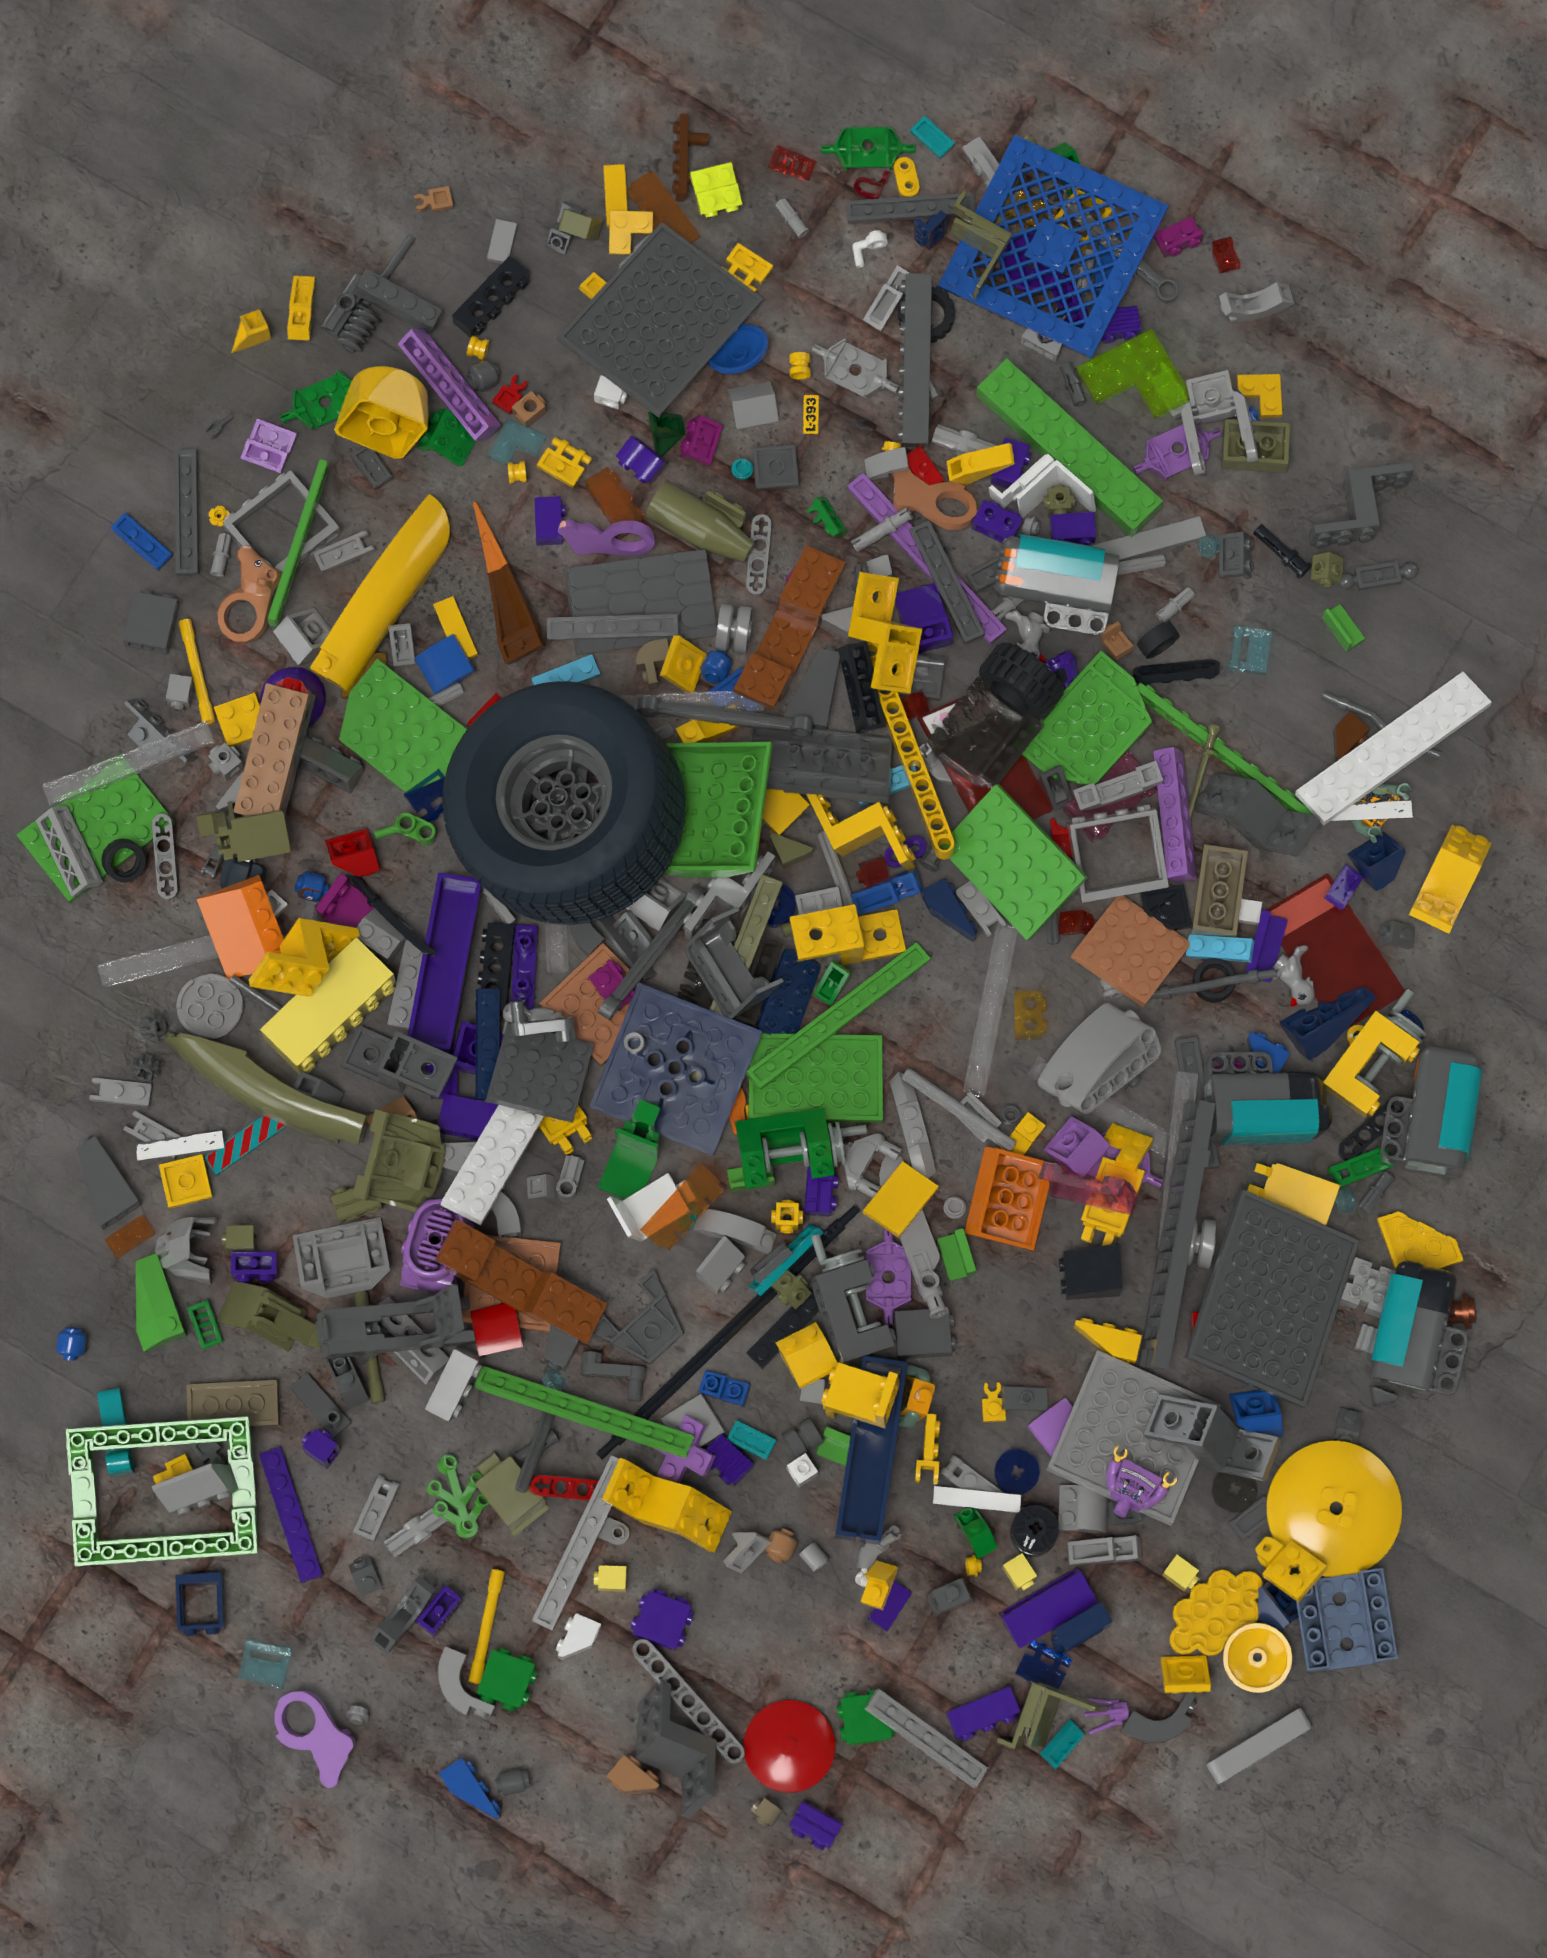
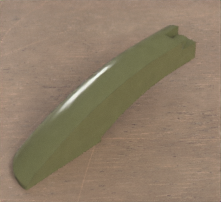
(256, 1089)

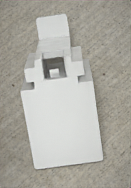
(1036, 481)
(641, 1206)

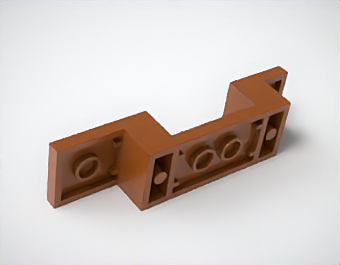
(791, 629)
(518, 1284)

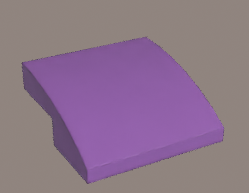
(269, 446)
(1050, 1425)

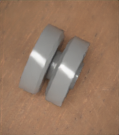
(733, 628)
(1203, 1243)

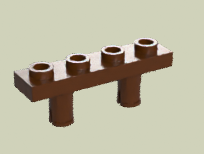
(680, 148)

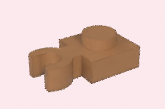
(438, 199)

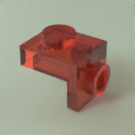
(1225, 255)
(915, 705)
(872, 871)
(1075, 922)

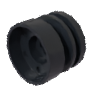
(1022, 1536)

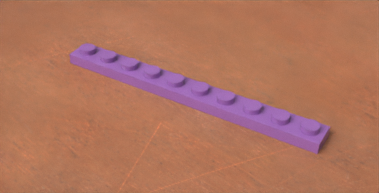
(880, 507)

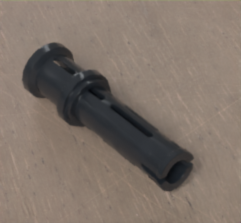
(1289, 557)

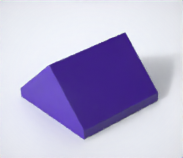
(465, 1047)

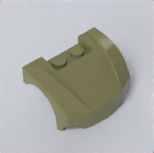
(401, 1162)

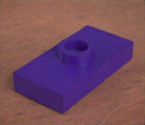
(1343, 887)

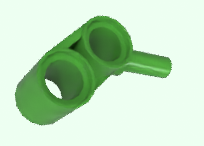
(413, 832)

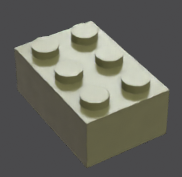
(1271, 445)

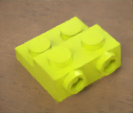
(716, 189)

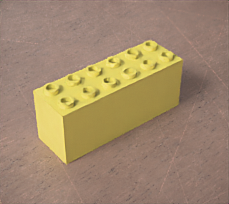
(313, 1024)

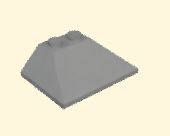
(342, 1258)

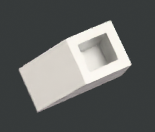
(580, 1636)

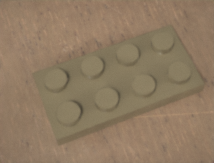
(235, 1399)

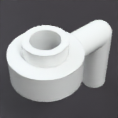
(874, 240)

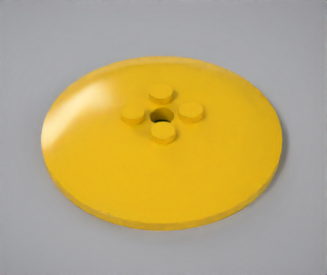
(1343, 1474)

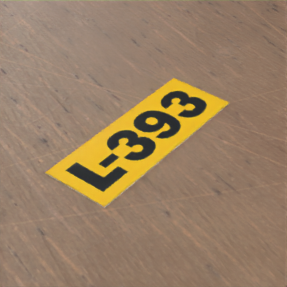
(810, 414)

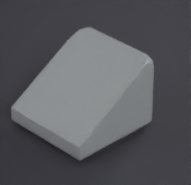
(880, 566)
(541, 1187)
(813, 1392)

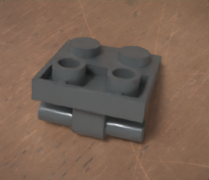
(927, 677)

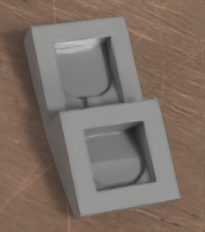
(886, 462)

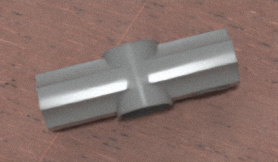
(958, 442)
(414, 1532)

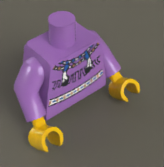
(1133, 1485)

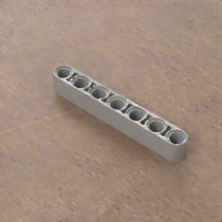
(684, 1691)

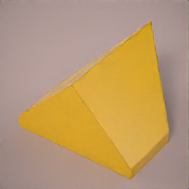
(251, 331)

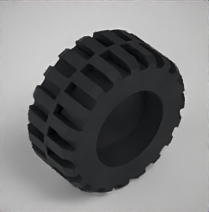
(1021, 681)

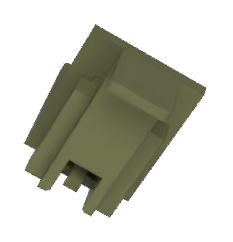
(981, 235)
(246, 836)
(267, 1316)
(498, 1488)
(1040, 1713)

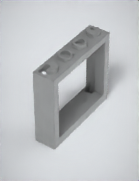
(316, 543)
(1129, 887)

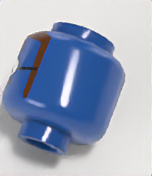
(311, 886)

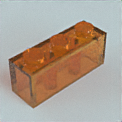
(612, 499)

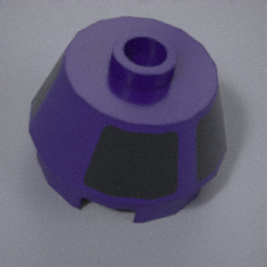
(1064, 666)

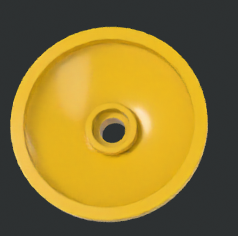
(1247, 1672)

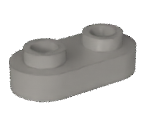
(608, 1529)

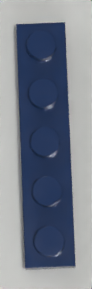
(486, 1039)

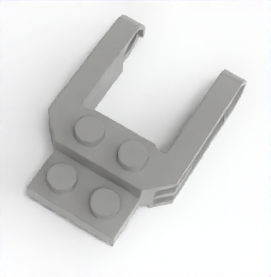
(1211, 401)

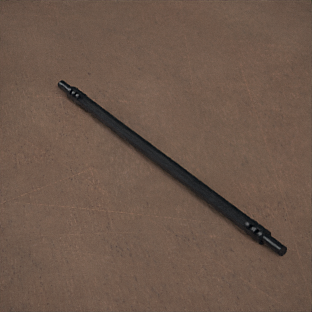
(727, 1333)

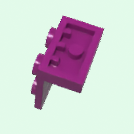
(343, 904)

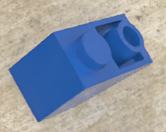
(1278, 1053)

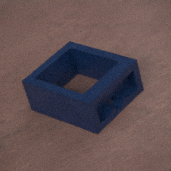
(199, 1580)
(1080, 1628)

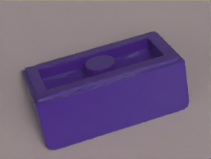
(896, 1600)

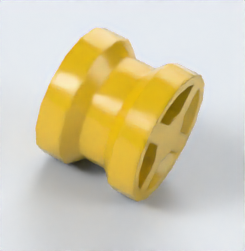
(478, 348)
(517, 472)

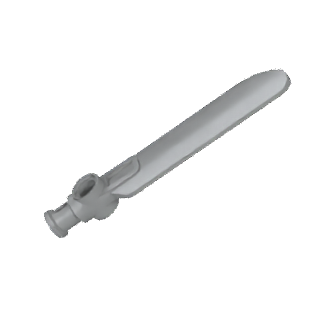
(919, 1250)

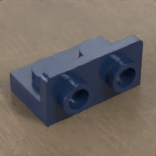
(931, 232)

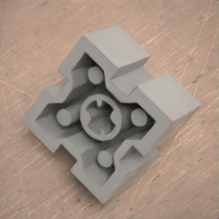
(1366, 1288)

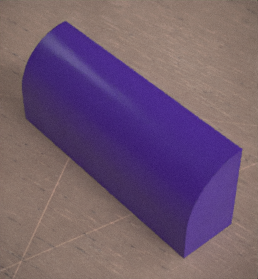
(464, 1116)
(1048, 1608)

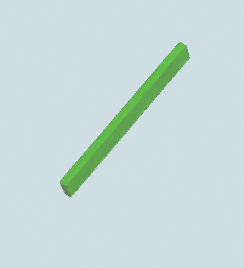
(298, 543)

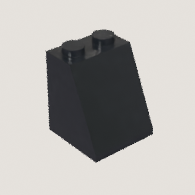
(1091, 1272)

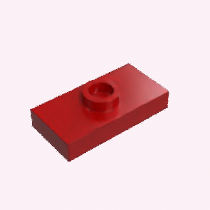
(923, 467)

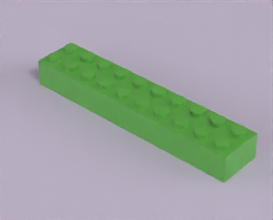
(1056, 433)

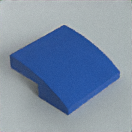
(444, 664)

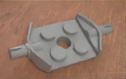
(843, 357)

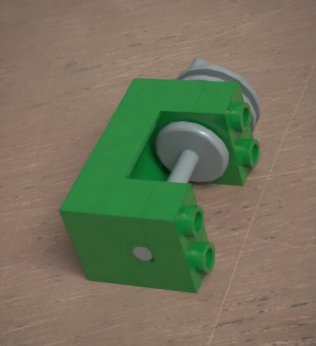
(791, 1139)

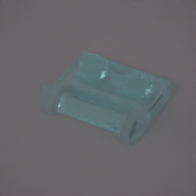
(1257, 650)
(261, 1670)

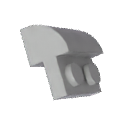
(1082, 1510)

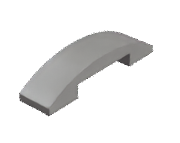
(1119, 788)

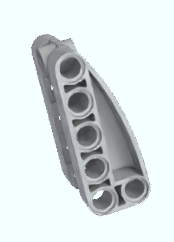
(1100, 1058)

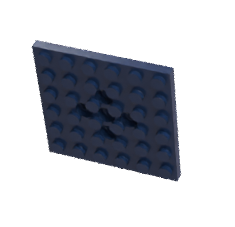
(717, 1048)

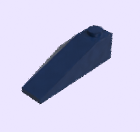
(1320, 1027)

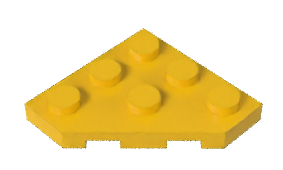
(1417, 1242)

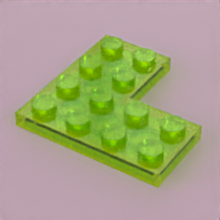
(1139, 364)

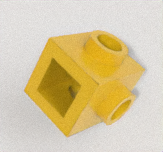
(787, 1208)

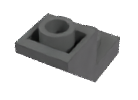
(558, 239)

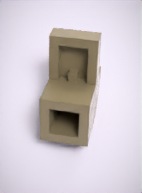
(650, 657)

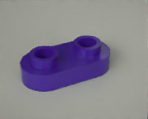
(911, 841)

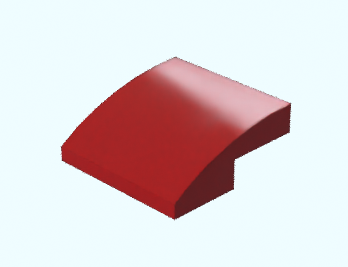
(496, 1329)

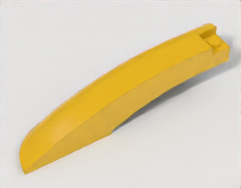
(383, 595)

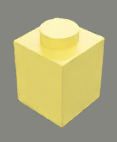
(1020, 1572)
(1181, 1573)
(611, 1578)

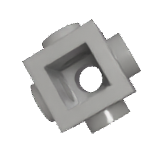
(225, 761)

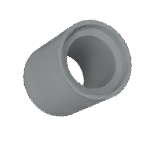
(642, 1046)
(814, 1557)

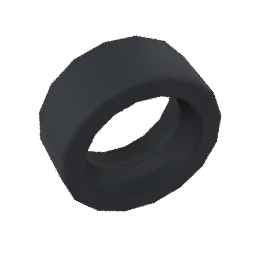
(1158, 639)
(136, 870)
(1223, 966)

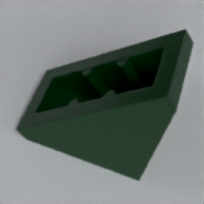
(665, 431)

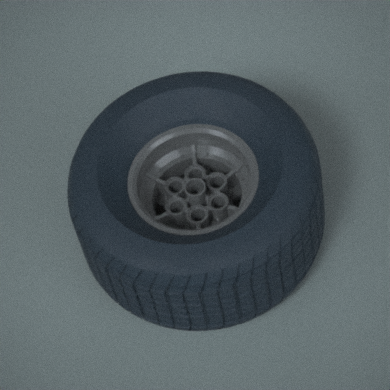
(509, 758)

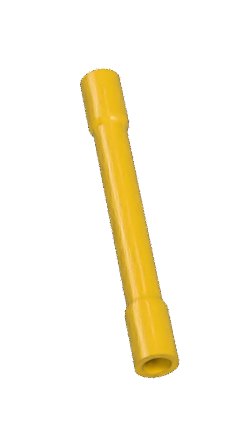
(188, 637)
(494, 1590)

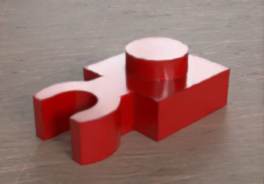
(509, 396)

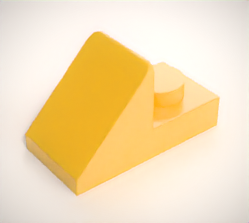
(879, 1584)

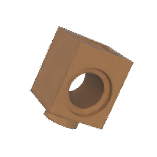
(528, 418)

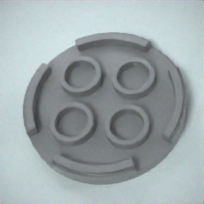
(209, 1006)

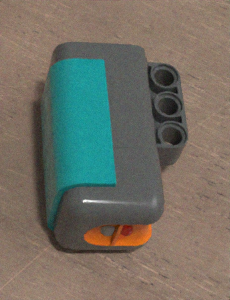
(1438, 1117)

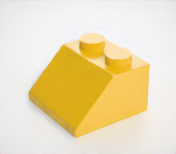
(807, 1355)

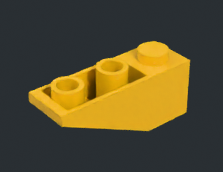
(979, 464)
(1114, 1342)

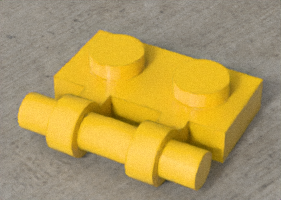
(750, 264)
(561, 467)

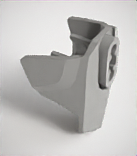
(175, 1249)

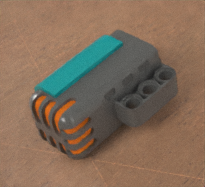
(1060, 574)

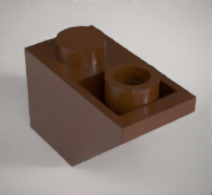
(1348, 735)

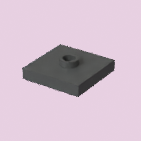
(775, 467)

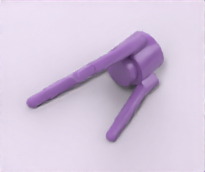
(1117, 1711)

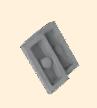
(700, 1410)

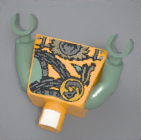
(1382, 793)
(916, 1396)

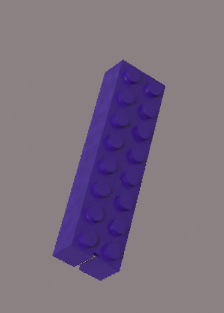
(444, 975)

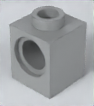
(179, 691)

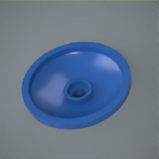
(741, 351)

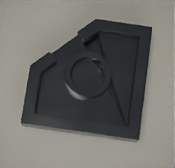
(1168, 906)

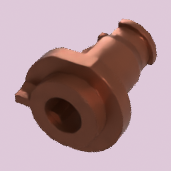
(1464, 1311)

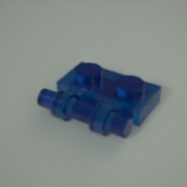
(422, 797)
(1036, 1671)

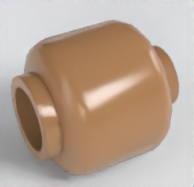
(781, 1546)

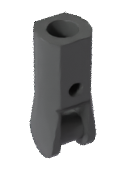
(214, 857)

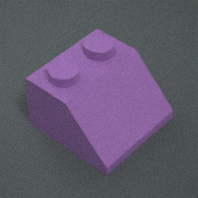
(1076, 1147)

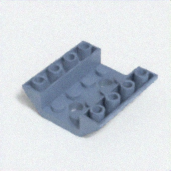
(1362, 1619)

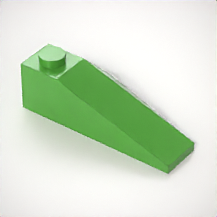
(155, 1308)

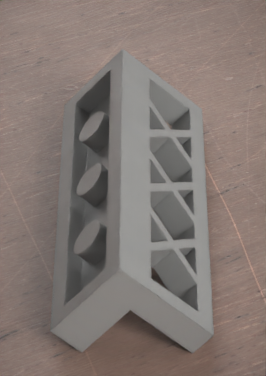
(71, 847)

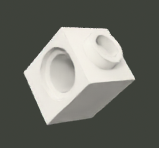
(609, 394)
(802, 1470)

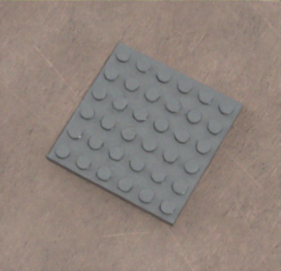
(1114, 1411)

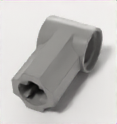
(569, 1177)

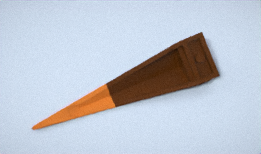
(515, 622)

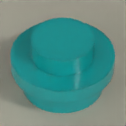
(742, 469)

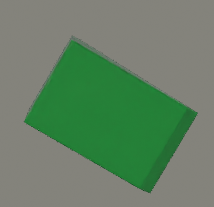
(832, 983)

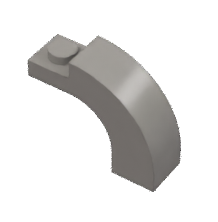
(1257, 304)
(506, 1217)
(737, 1229)
(449, 1677)

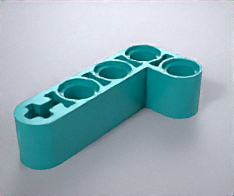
(112, 1413)

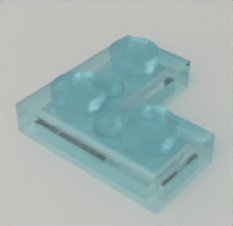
(514, 437)

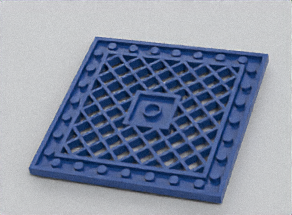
(1055, 246)

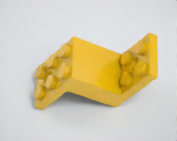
(873, 624)
(862, 829)
(1450, 878)
(847, 935)
(302, 957)
(860, 1395)
(666, 1505)

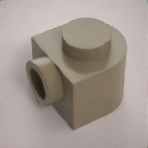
(766, 1812)

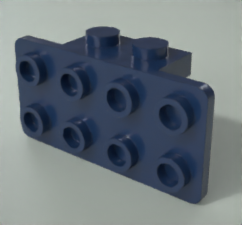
(786, 1006)

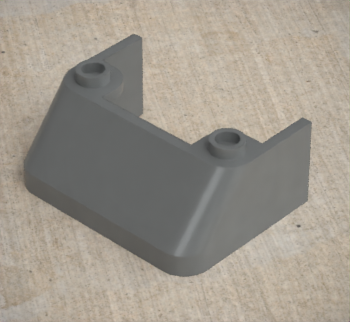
(723, 969)

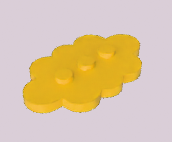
(1215, 1612)

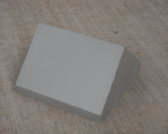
(753, 405)

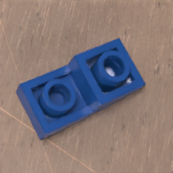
(724, 1388)

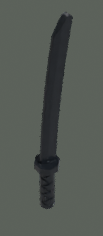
(374, 901)

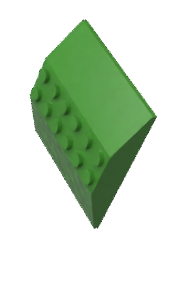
(722, 809)

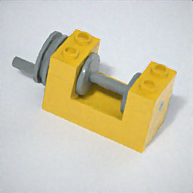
(1393, 1038)

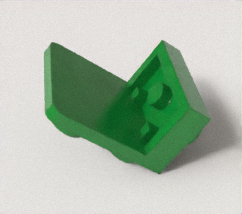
(446, 437)

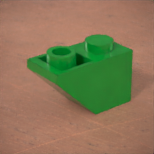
(975, 1532)

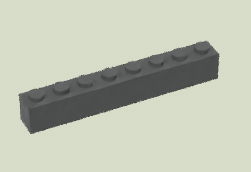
(916, 360)

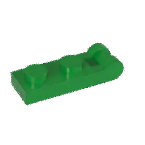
(1359, 1168)

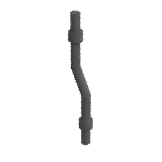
(1344, 703)
(1252, 976)

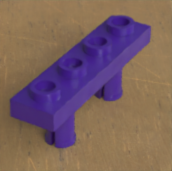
(524, 964)

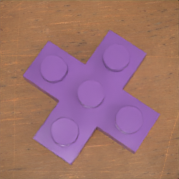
(698, 1459)

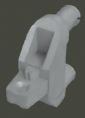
(858, 1157)

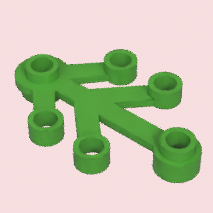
(457, 1499)

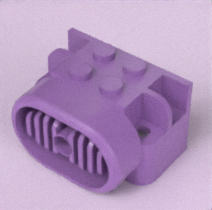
(420, 1268)

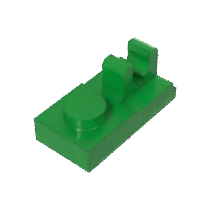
(826, 513)

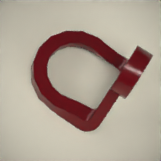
(881, 183)

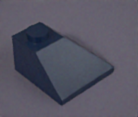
(1378, 860)
(1275, 1607)

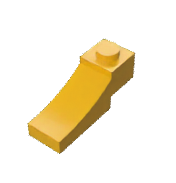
(301, 308)
(702, 732)
(1026, 1134)

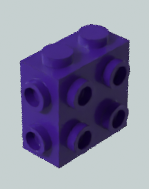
(662, 1619)

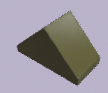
(580, 224)
(789, 851)

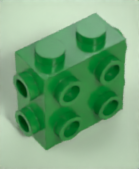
(507, 1680)
(860, 1725)

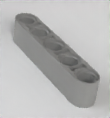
(1259, 1746)

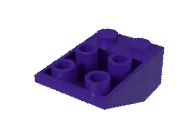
(924, 610)

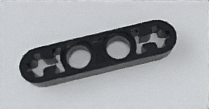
(1368, 1125)

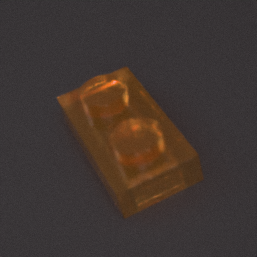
(129, 1237)

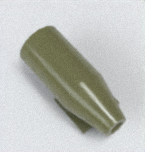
(703, 524)

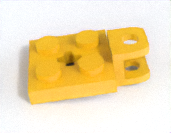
(930, 1449)
(1280, 1561)

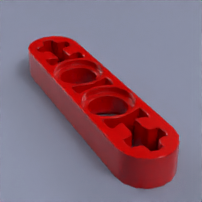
(571, 1487)

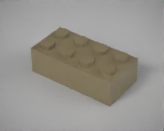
(1219, 891)

